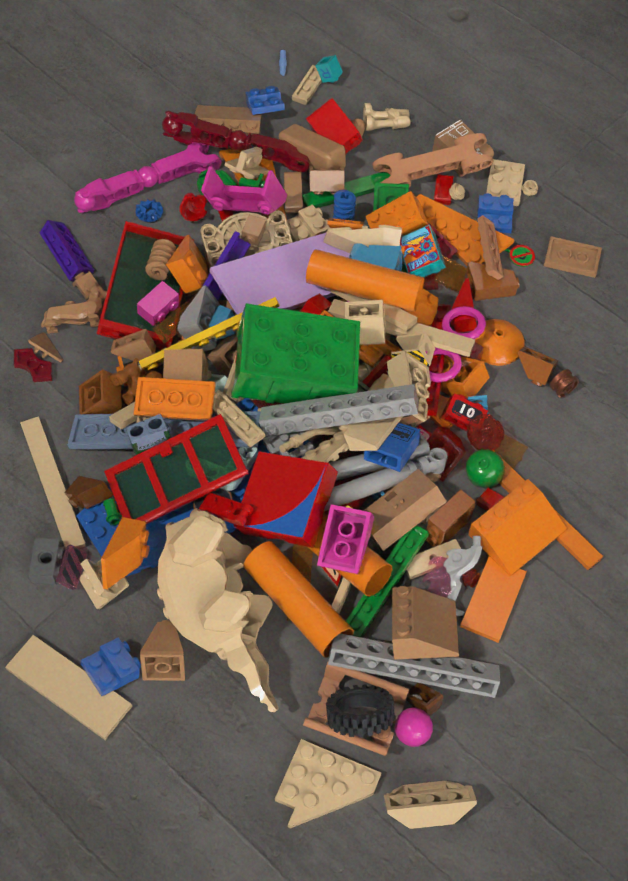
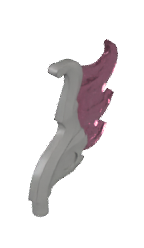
(447, 574)

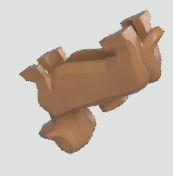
(76, 312)

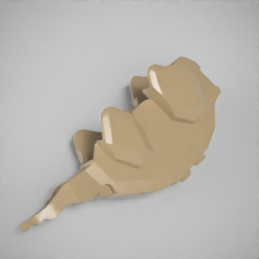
(206, 599)

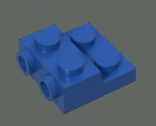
(264, 100)
(497, 210)
(111, 666)

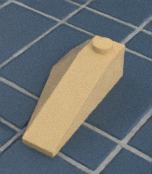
(345, 237)
(408, 370)

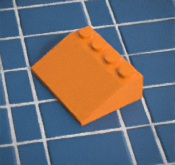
(518, 527)

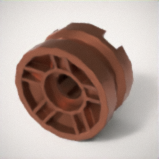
(564, 383)

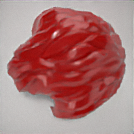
(193, 207)

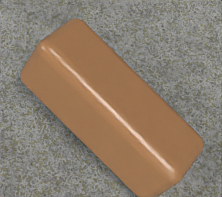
(319, 149)

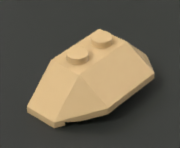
(430, 803)

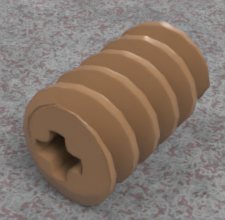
(159, 256)

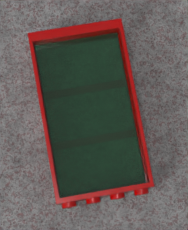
(131, 284)

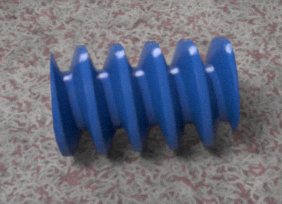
(344, 205)

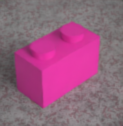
(158, 303)

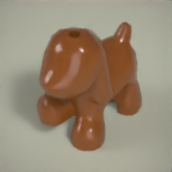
(130, 375)

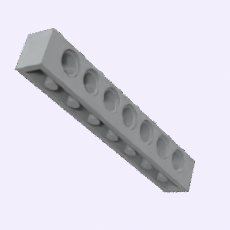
(339, 410)
(443, 672)

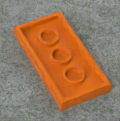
(174, 398)
(492, 601)

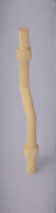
(298, 440)

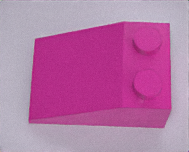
(345, 539)

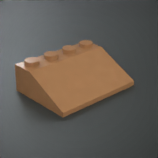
(232, 117)
(423, 624)

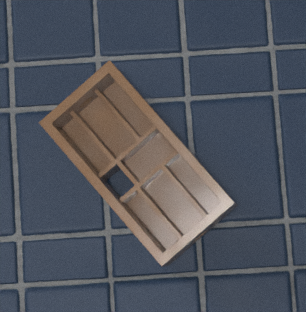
(403, 508)

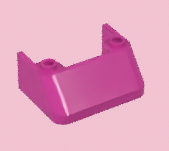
(242, 198)

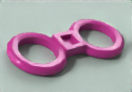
(473, 335)

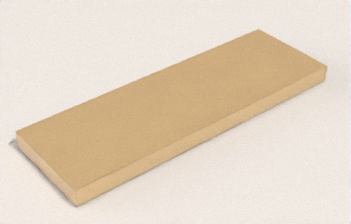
(68, 687)

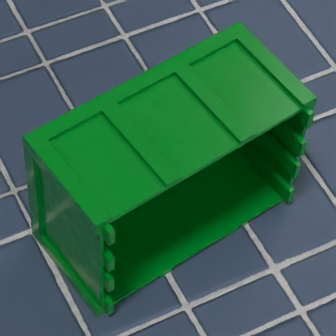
(295, 355)

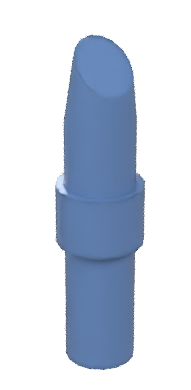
(282, 62)

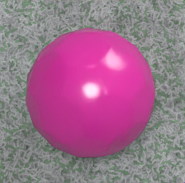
(413, 727)

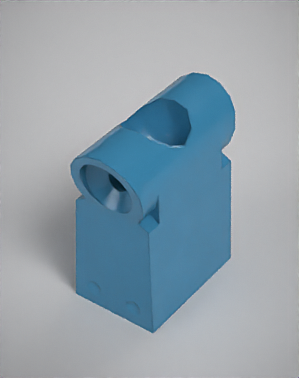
(379, 255)

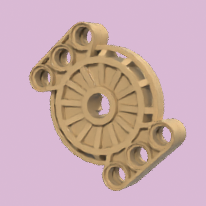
(220, 236)

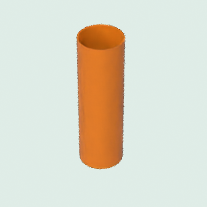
(364, 280)
(373, 570)
(296, 596)

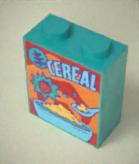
(422, 252)

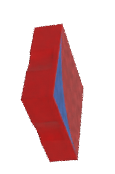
(287, 498)

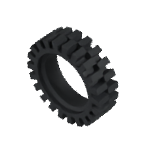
(360, 723)

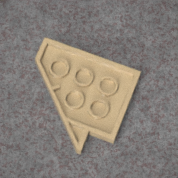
(323, 783)

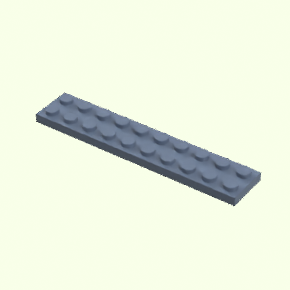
(97, 431)

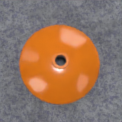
(500, 349)

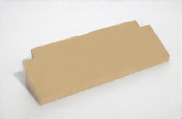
(370, 434)

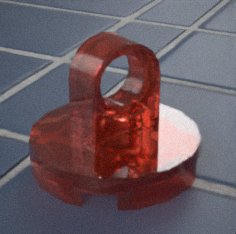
(485, 432)

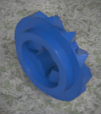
(151, 215)

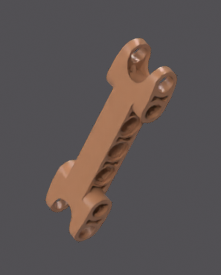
(459, 156)

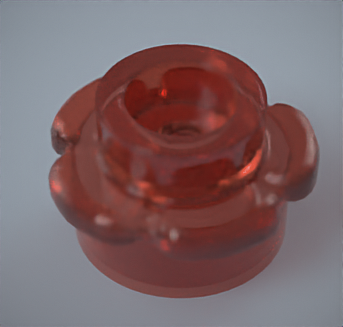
(471, 578)

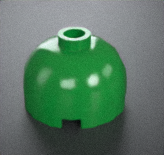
(485, 468)

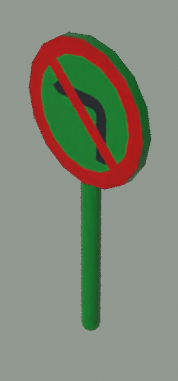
(521, 255)

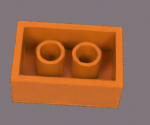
(401, 212)

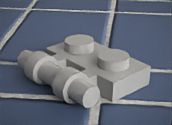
(273, 442)

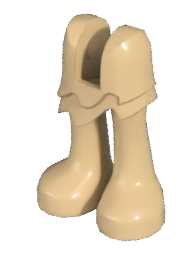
(394, 118)

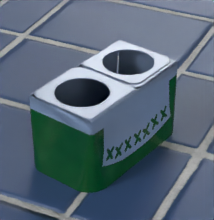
(139, 436)

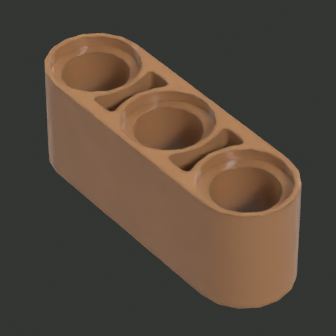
(293, 188)

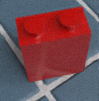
(335, 125)

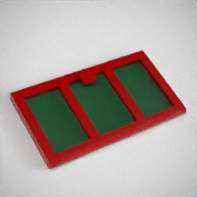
(176, 471)

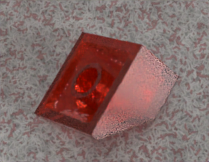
(452, 444)

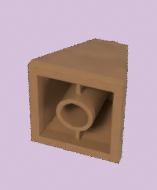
(163, 654)

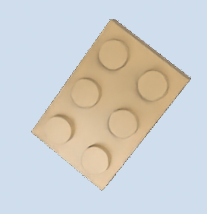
(506, 179)

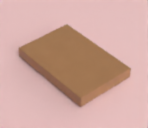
(572, 257)

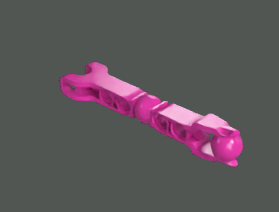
(102, 193)

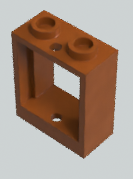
(450, 519)

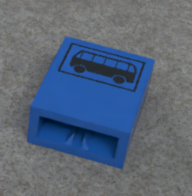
(396, 448)

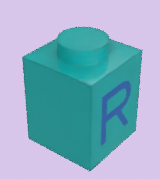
(329, 69)

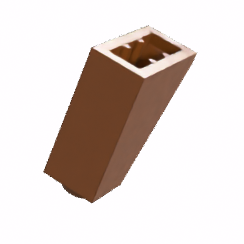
(487, 286)

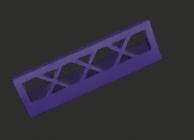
(64, 248)
(234, 250)

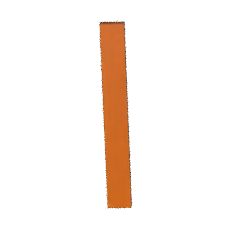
(571, 538)

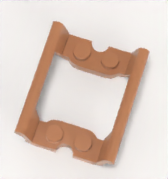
(330, 684)

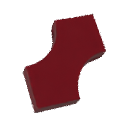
(39, 369)

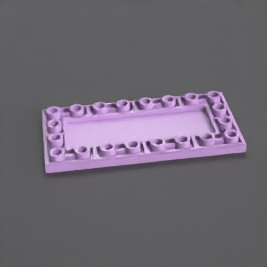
(273, 274)

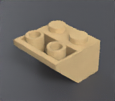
(371, 318)

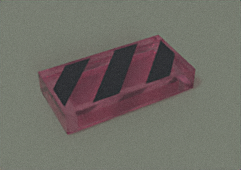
(70, 567)

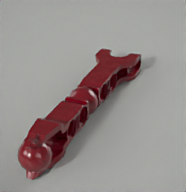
(237, 140)

